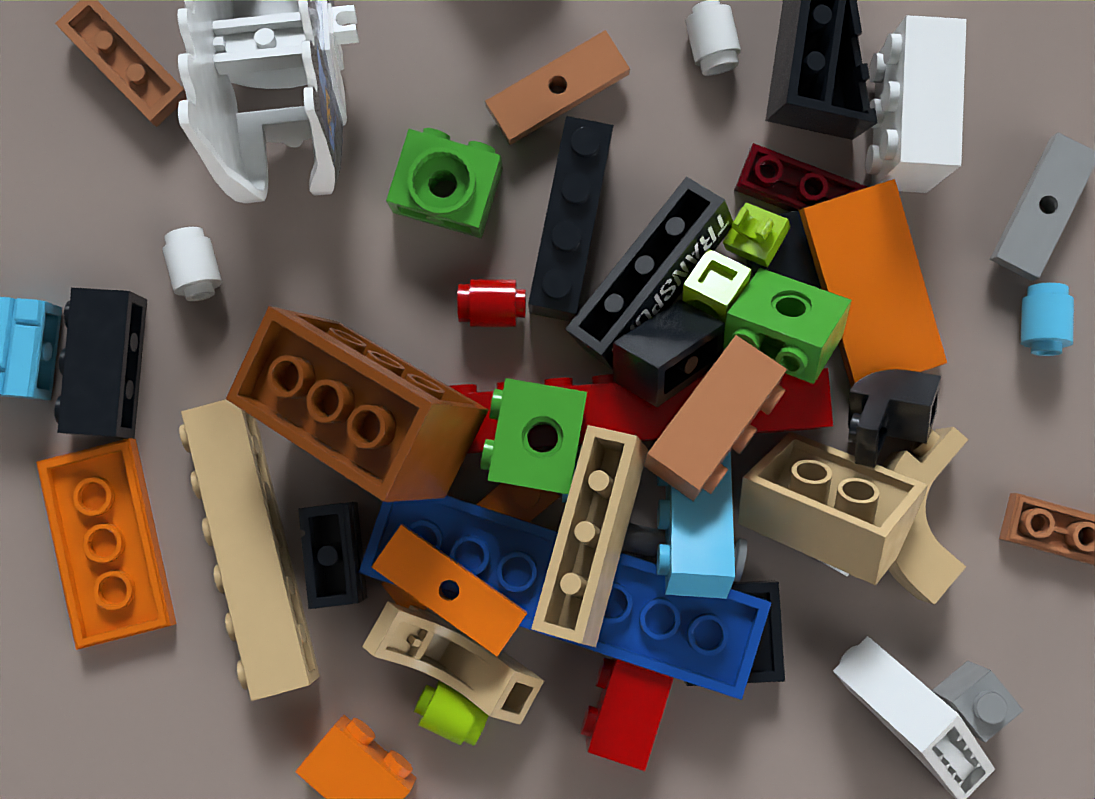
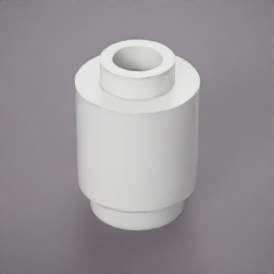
(713, 37)
(191, 263)

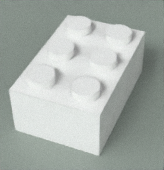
(918, 103)

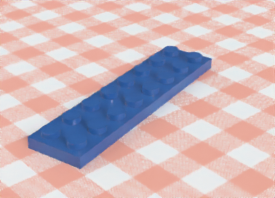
(676, 635)

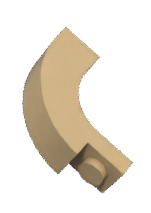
(923, 563)
(439, 649)

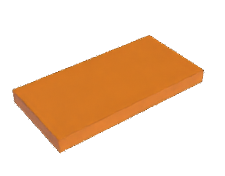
(869, 257)
(106, 543)

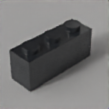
(101, 363)

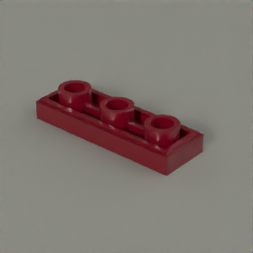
(782, 179)

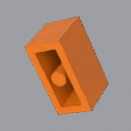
(355, 766)

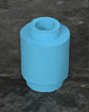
(1047, 319)

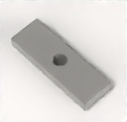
(1057, 187)

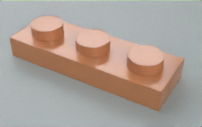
(122, 60)

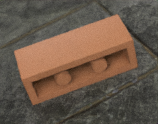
(716, 419)

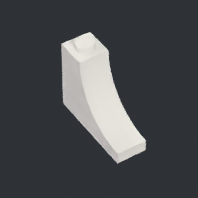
(915, 717)

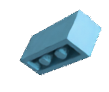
(698, 540)

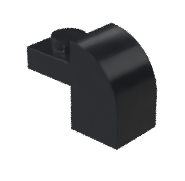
(891, 405)

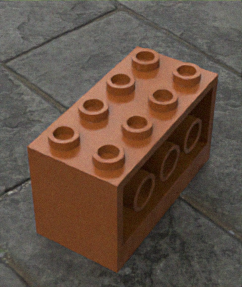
(356, 406)

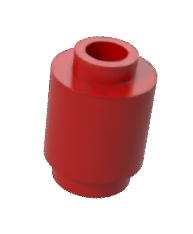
(491, 303)

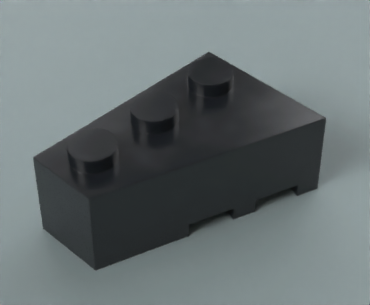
(820, 70)

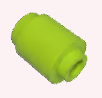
(450, 714)

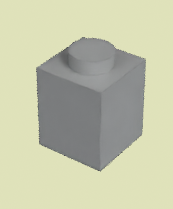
(979, 700)

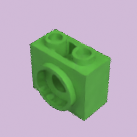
(434, 158)
(788, 322)
(518, 411)

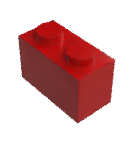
(626, 712)

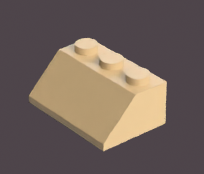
(830, 506)

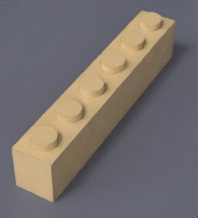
(249, 549)

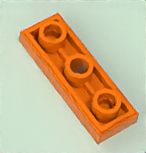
(423, 568)

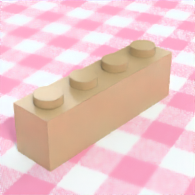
(591, 536)

